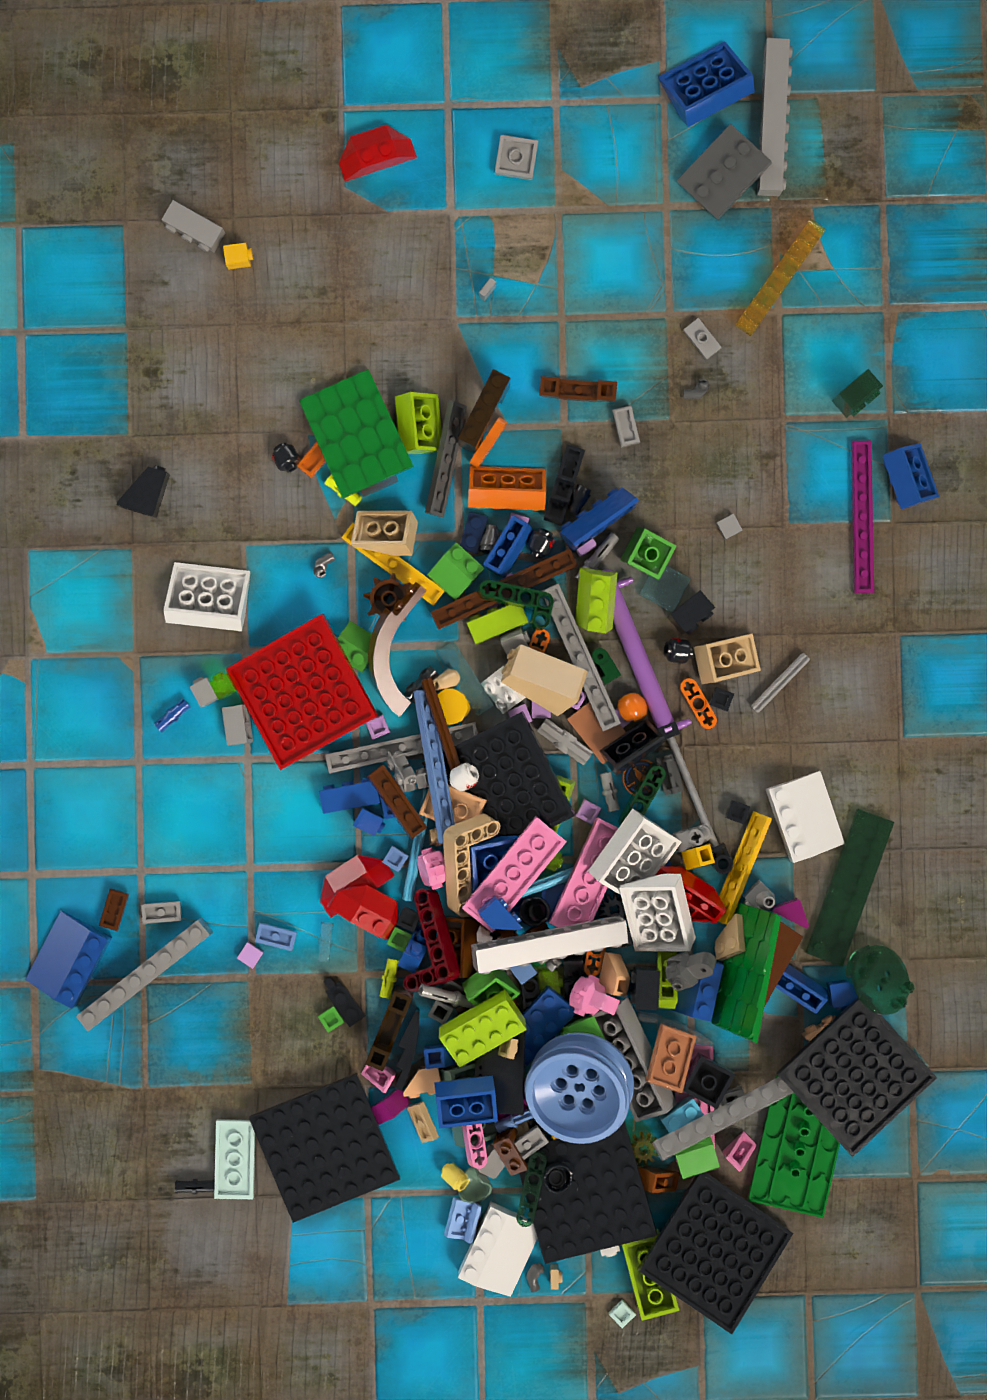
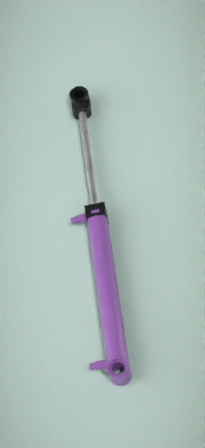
(659, 709)

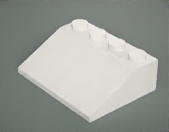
(207, 596)
(805, 817)
(633, 852)
(658, 913)
(498, 1251)

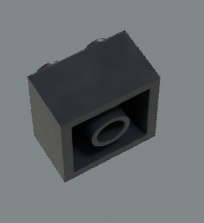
(691, 612)
(645, 987)
(708, 1080)

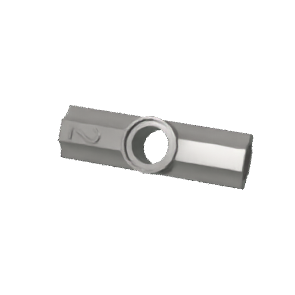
(565, 741)

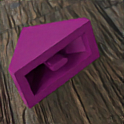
(792, 911)
(390, 1106)

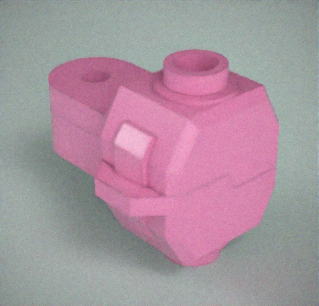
(432, 868)
(590, 997)

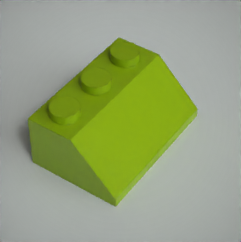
(419, 422)
(596, 600)

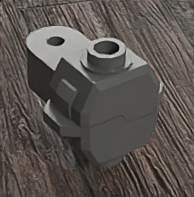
(686, 969)

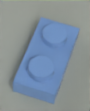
(276, 936)

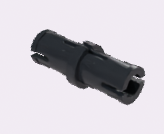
(194, 1186)

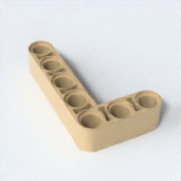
(457, 857)

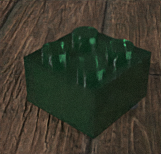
(854, 396)

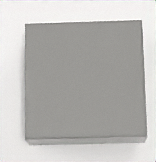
(487, 289)
(729, 526)

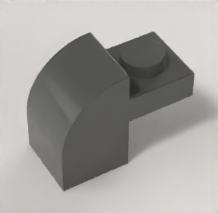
(441, 1010)

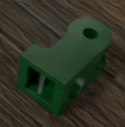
(607, 666)

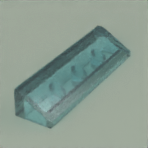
(468, 681)

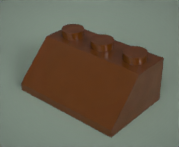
(463, 934)

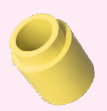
(454, 1176)

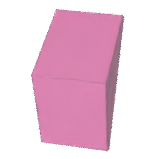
(379, 1078)
(739, 1150)

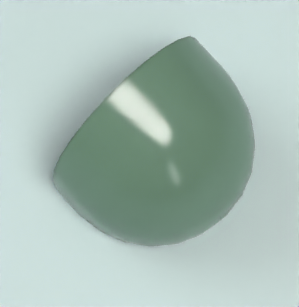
(478, 1187)

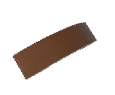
(578, 390)

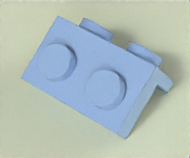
(462, 1220)

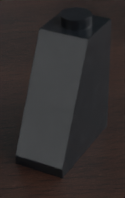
(146, 492)

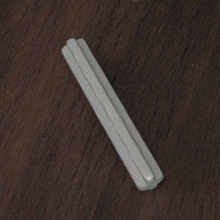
(780, 682)

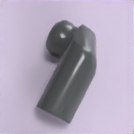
(698, 392)
(321, 564)
(532, 1276)

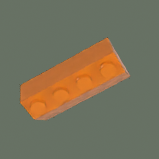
(507, 488)

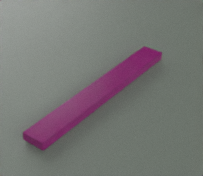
(862, 516)

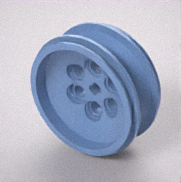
(576, 1117)

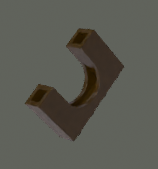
(490, 397)
(389, 1028)

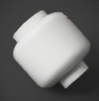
(464, 777)

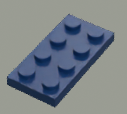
(544, 1020)

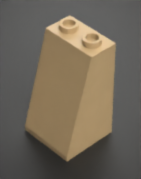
(543, 679)

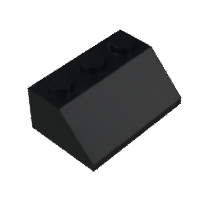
(632, 747)

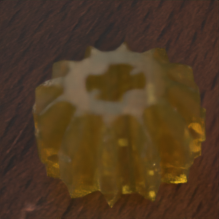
(640, 1142)

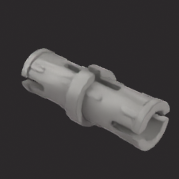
(609, 791)

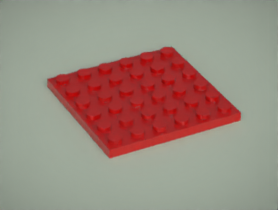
(302, 692)

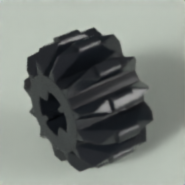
(613, 902)

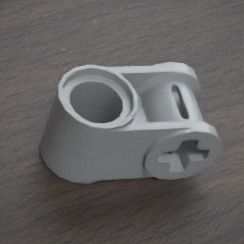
(690, 837)

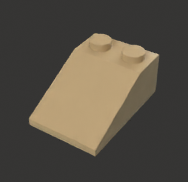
(385, 532)
(726, 659)

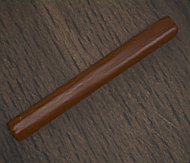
(440, 723)

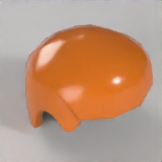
(632, 707)

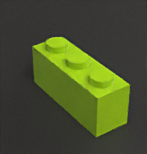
(496, 622)

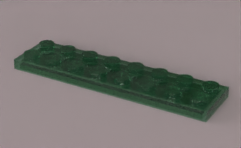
(849, 887)

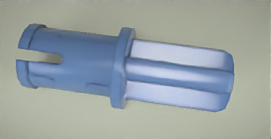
(512, 1121)

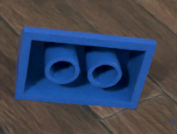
(910, 476)
(701, 998)
(466, 1102)

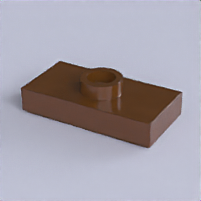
(114, 909)

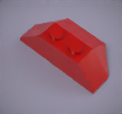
(375, 151)
(352, 873)
(701, 897)
(366, 909)

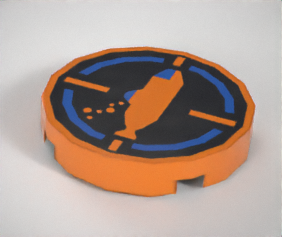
(633, 774)

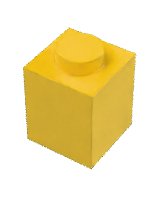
(237, 256)
(698, 857)

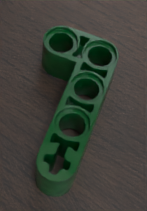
(514, 600)
(638, 796)

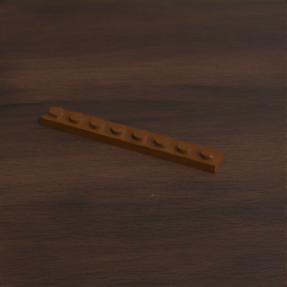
(525, 578)

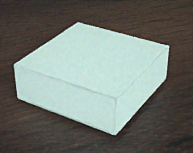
(622, 1313)

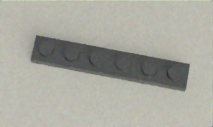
(446, 459)

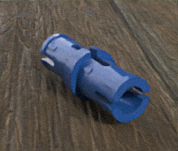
(172, 715)

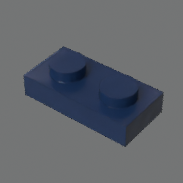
(473, 532)

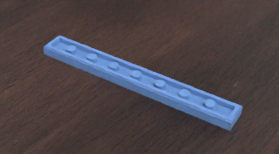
(434, 765)

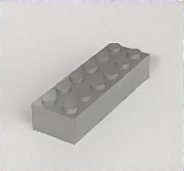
(628, 1036)

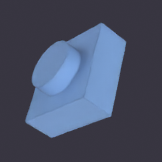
(395, 858)

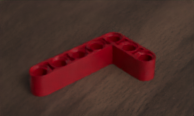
(435, 944)

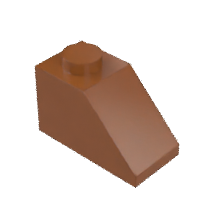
(658, 1179)

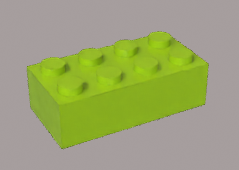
(482, 1028)
(650, 1296)

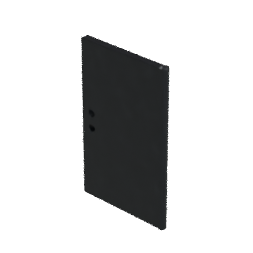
(507, 1077)

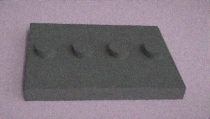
(724, 172)

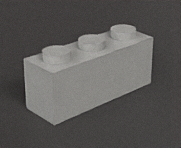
(193, 227)

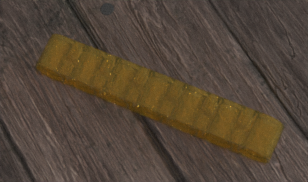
(780, 277)

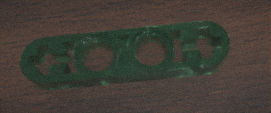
(534, 1189)

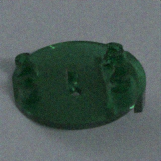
(867, 971)

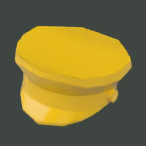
(454, 705)

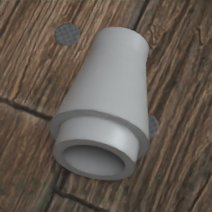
(761, 898)

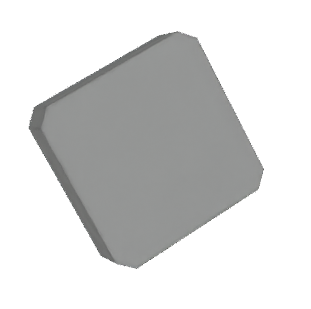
(494, 1163)

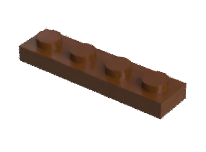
(396, 801)

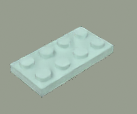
(234, 1159)

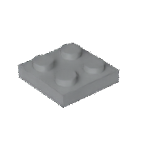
(516, 157)

